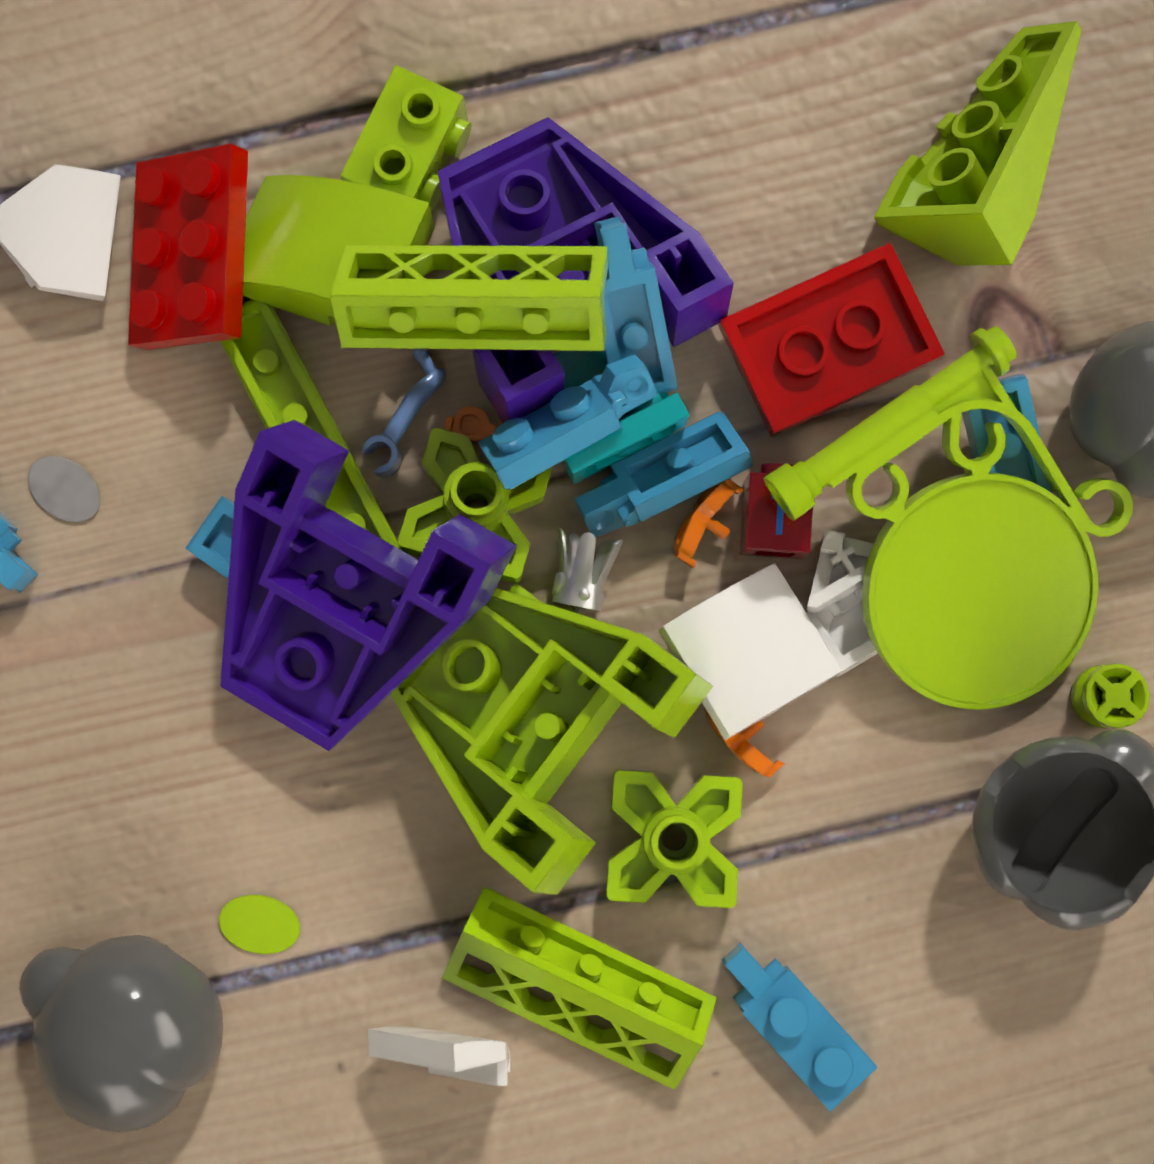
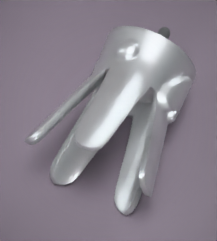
(579, 575)

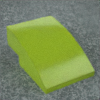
(301, 230)

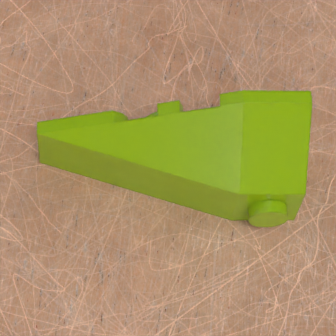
(987, 169)

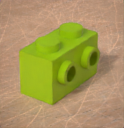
(409, 137)

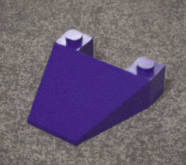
(549, 192)
(327, 611)

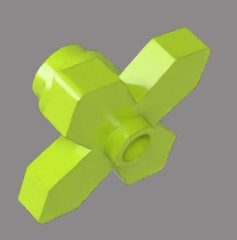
(462, 478)
(647, 863)

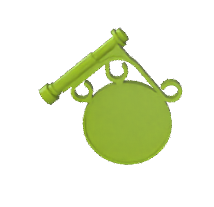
(981, 575)

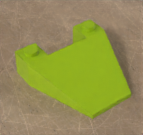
(518, 707)

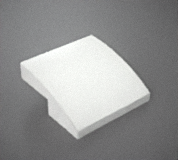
(752, 649)

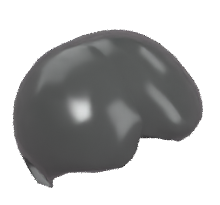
(1115, 407)
(1070, 827)
(121, 1029)

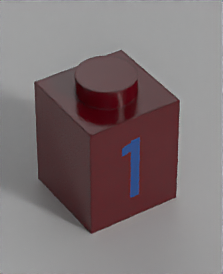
(765, 526)

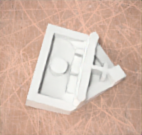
(63, 230)
(837, 599)
(443, 1053)

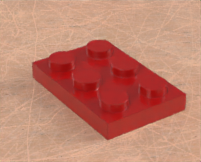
(188, 248)
(831, 339)

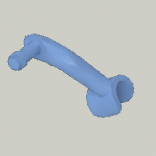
(405, 413)

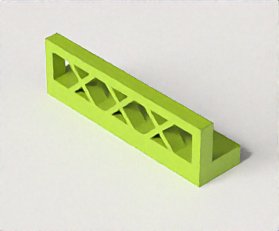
(469, 306)
(585, 981)

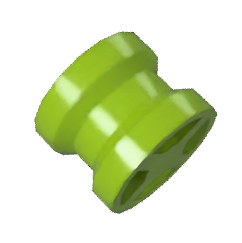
(1123, 696)

